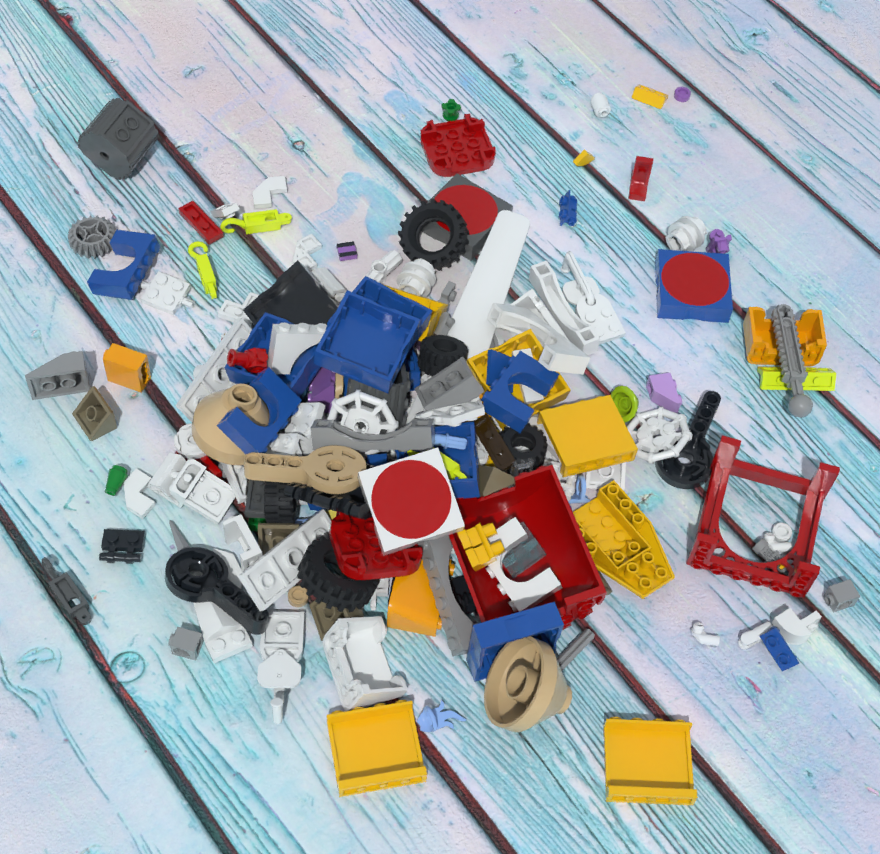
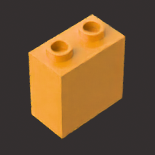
(126, 367)

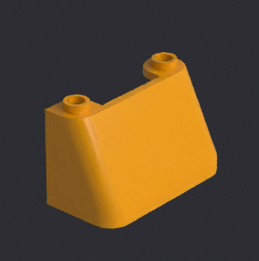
(413, 603)

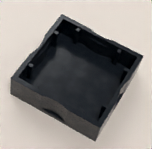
(295, 298)

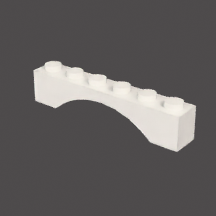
(577, 331)

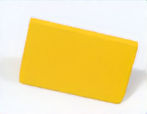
(649, 96)

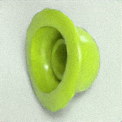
(625, 401)

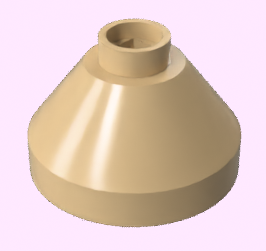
(213, 409)
(525, 686)

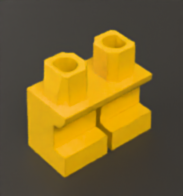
(477, 545)

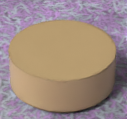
(297, 596)

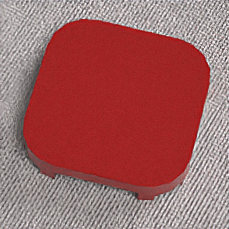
(457, 146)
(360, 552)

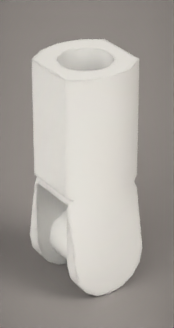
(753, 636)

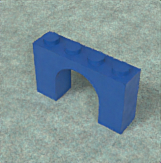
(125, 282)
(281, 405)
(503, 405)

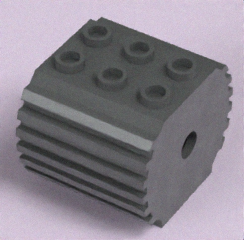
(118, 138)
(395, 398)

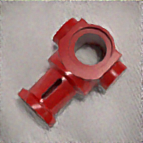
(253, 359)

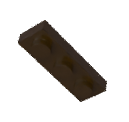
(494, 443)

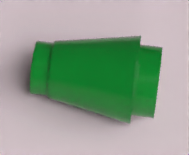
(115, 479)

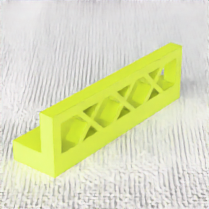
(817, 379)

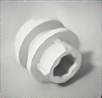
(686, 234)
(417, 278)

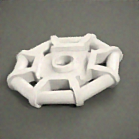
(364, 414)
(659, 426)

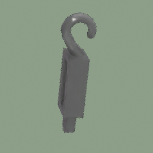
(64, 591)

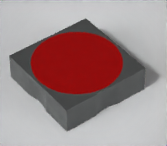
(476, 207)

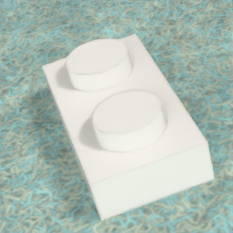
(225, 211)

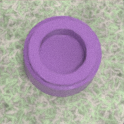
(682, 94)

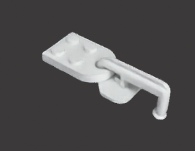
(584, 294)
(281, 651)

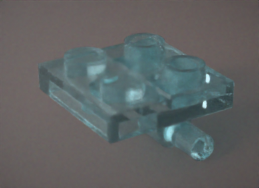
(523, 554)

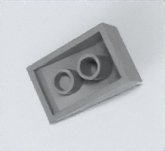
(59, 377)
(450, 386)

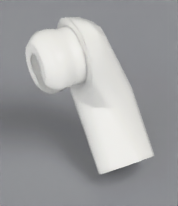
(774, 545)
(702, 637)

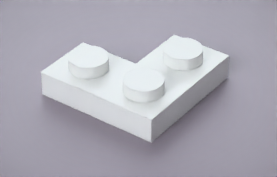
(231, 310)

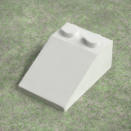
(598, 478)

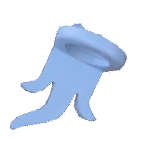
(579, 496)
(432, 719)

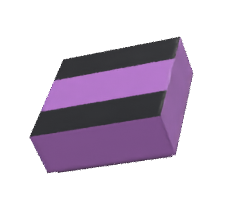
(346, 251)

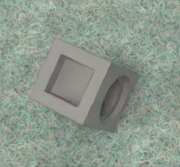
(841, 595)
(186, 643)

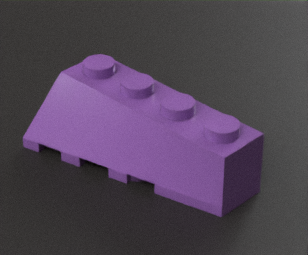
(323, 388)

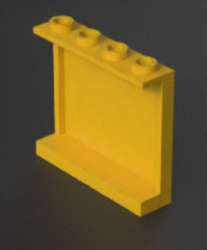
(588, 435)
(375, 748)
(648, 761)

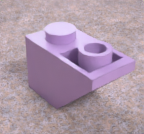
(663, 391)

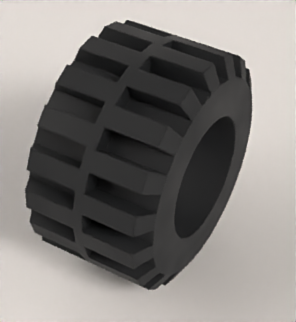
(440, 352)
(529, 438)
(276, 505)

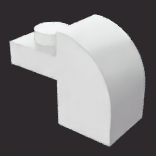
(796, 630)

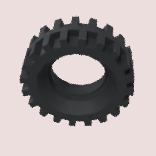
(419, 219)
(326, 585)

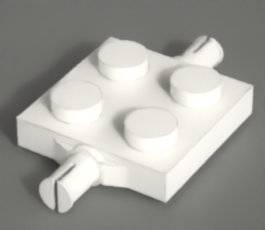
(166, 293)

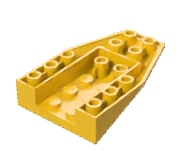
(623, 542)

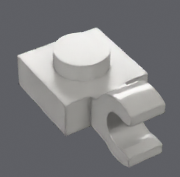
(448, 294)

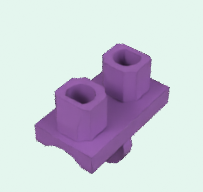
(718, 242)

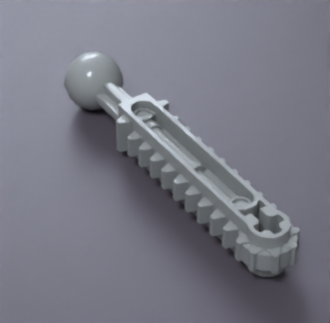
(791, 359)

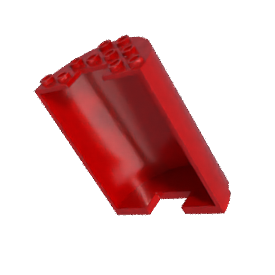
(546, 512)

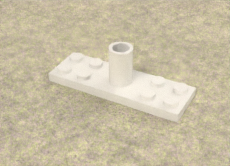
(212, 375)
(277, 569)

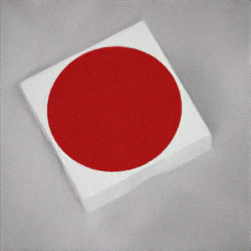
(410, 501)

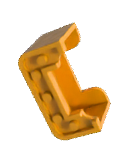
(761, 340)

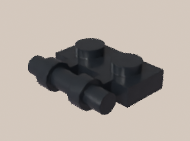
(122, 540)

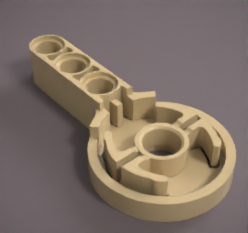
(305, 468)

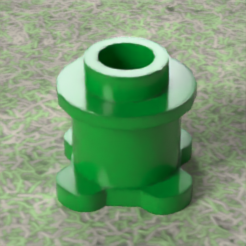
(450, 110)

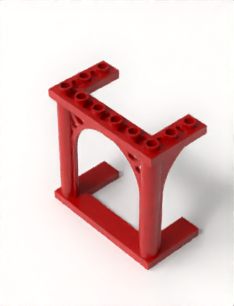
(803, 573)

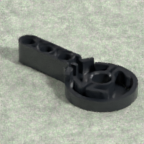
(680, 474)
(210, 589)

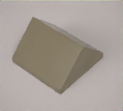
(94, 415)
(492, 480)
(272, 533)

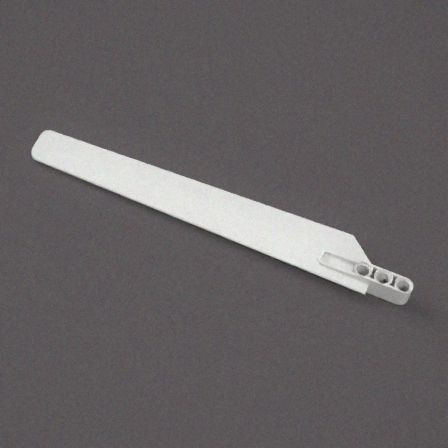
(486, 285)

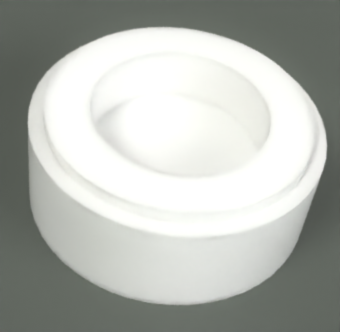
(782, 532)

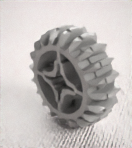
(91, 232)

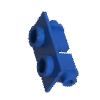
(568, 209)
(779, 649)

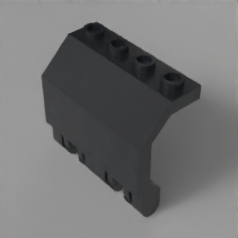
(349, 503)

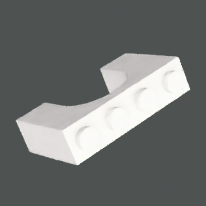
(522, 594)

